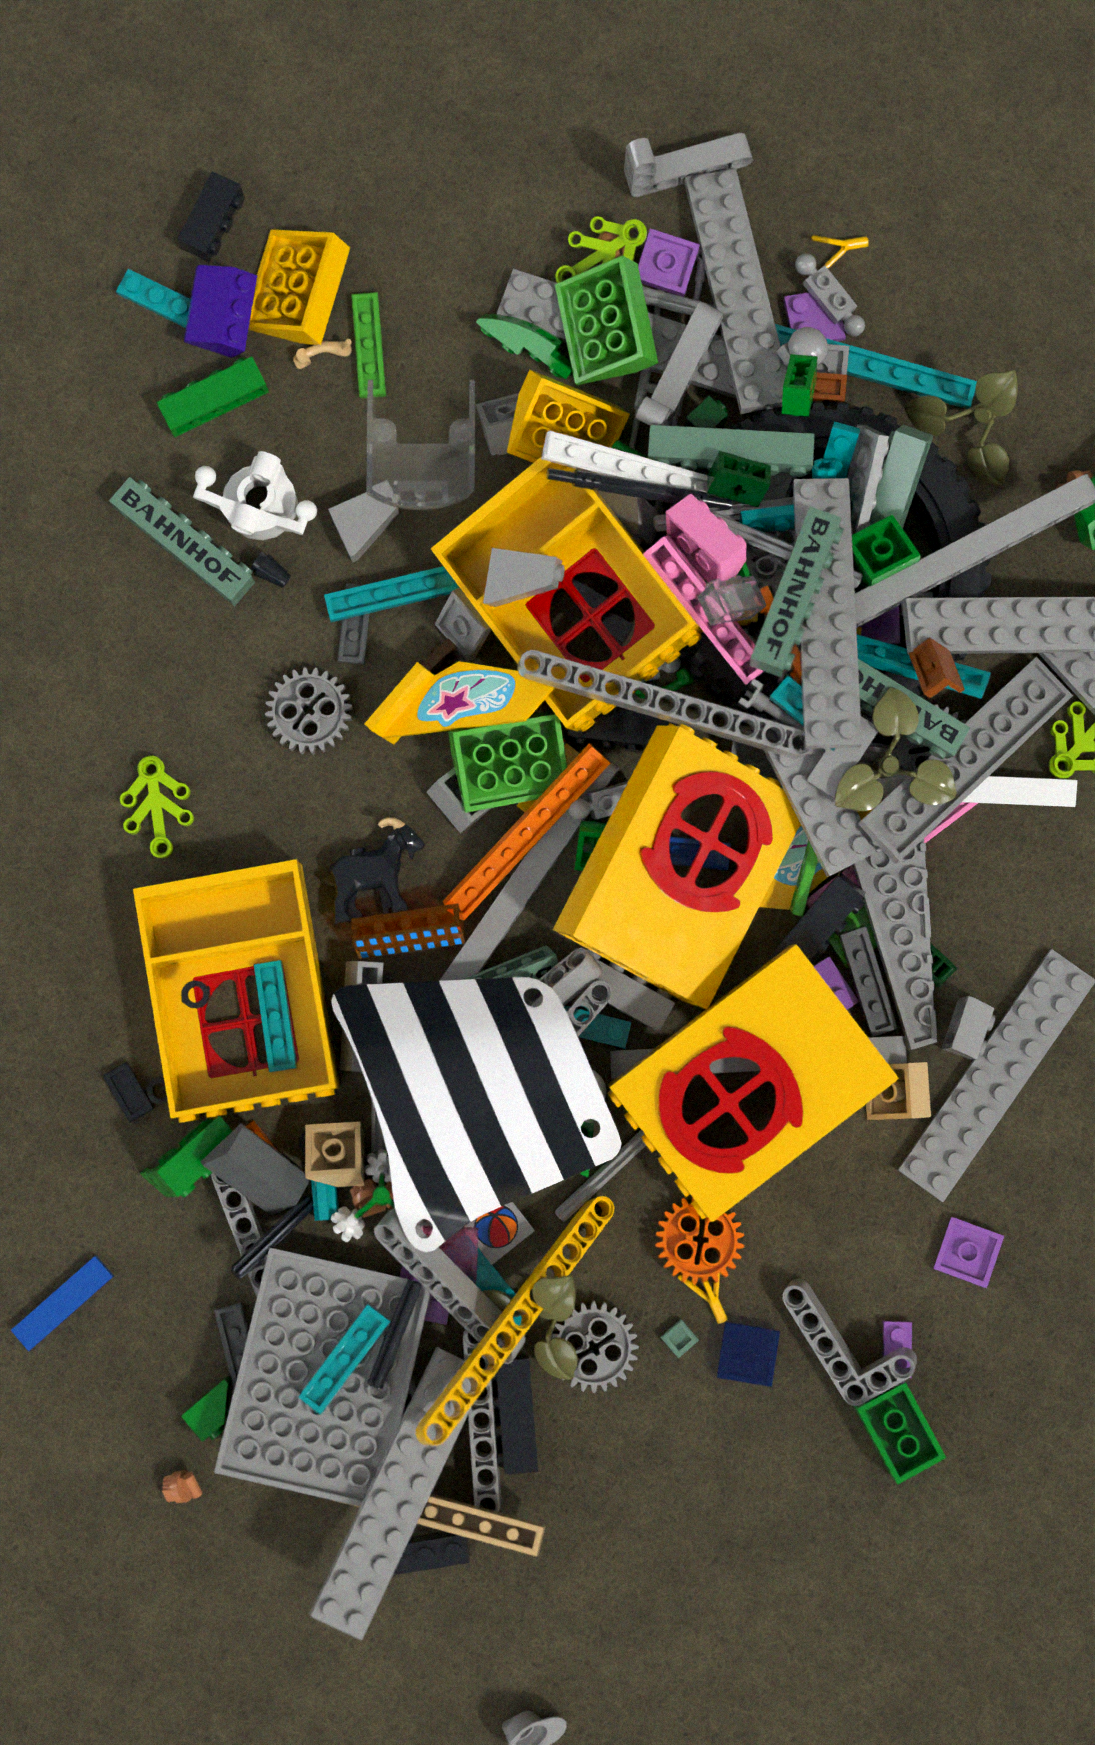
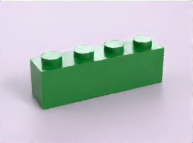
(212, 396)

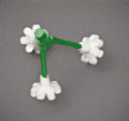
(350, 1221)

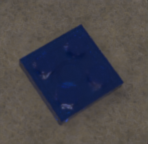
(748, 1354)

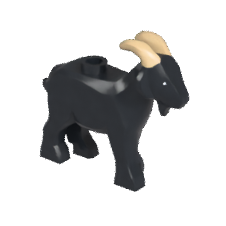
(373, 870)

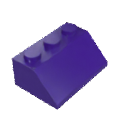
(220, 309)

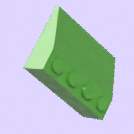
(606, 322)
(507, 761)

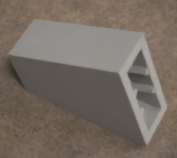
(361, 522)
(520, 575)

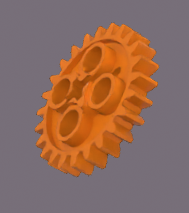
(674, 1236)

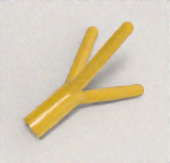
(848, 244)
(711, 1297)

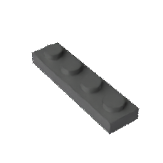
(867, 981)

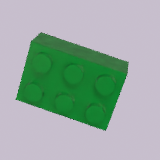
(900, 1433)

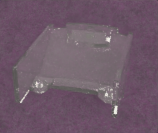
(420, 473)

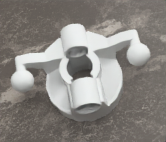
(276, 511)

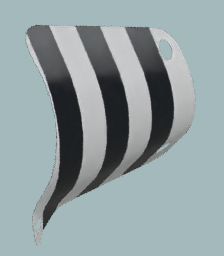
(473, 1095)

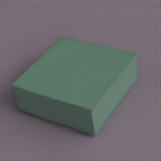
(679, 1338)

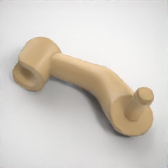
(302, 356)

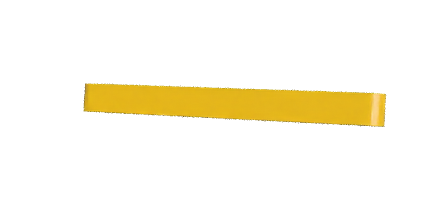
(506, 1326)

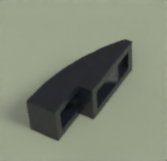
(616, 625)

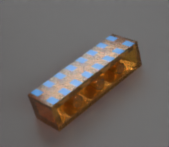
(408, 930)

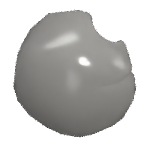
(808, 342)

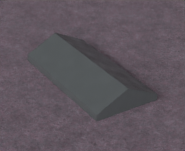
(257, 1171)

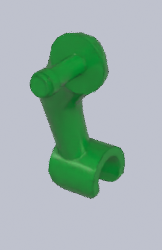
(683, 679)

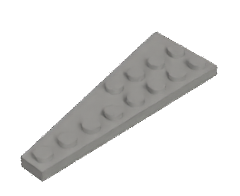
(902, 931)

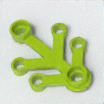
(605, 250)
(1082, 743)
(155, 802)

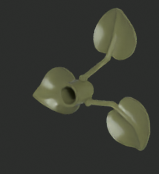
(997, 398)
(859, 786)
(558, 1300)

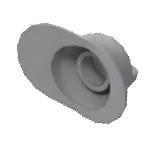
(532, 1730)

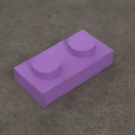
(897, 1335)

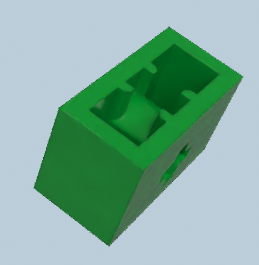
(799, 385)

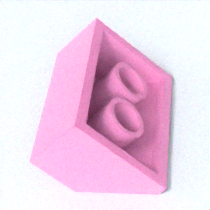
(705, 539)

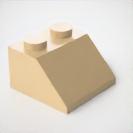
(905, 1097)
(335, 1154)

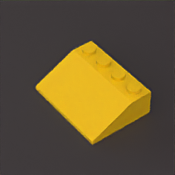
(297, 285)
(560, 408)

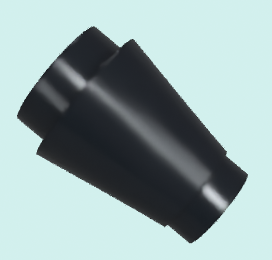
(270, 570)

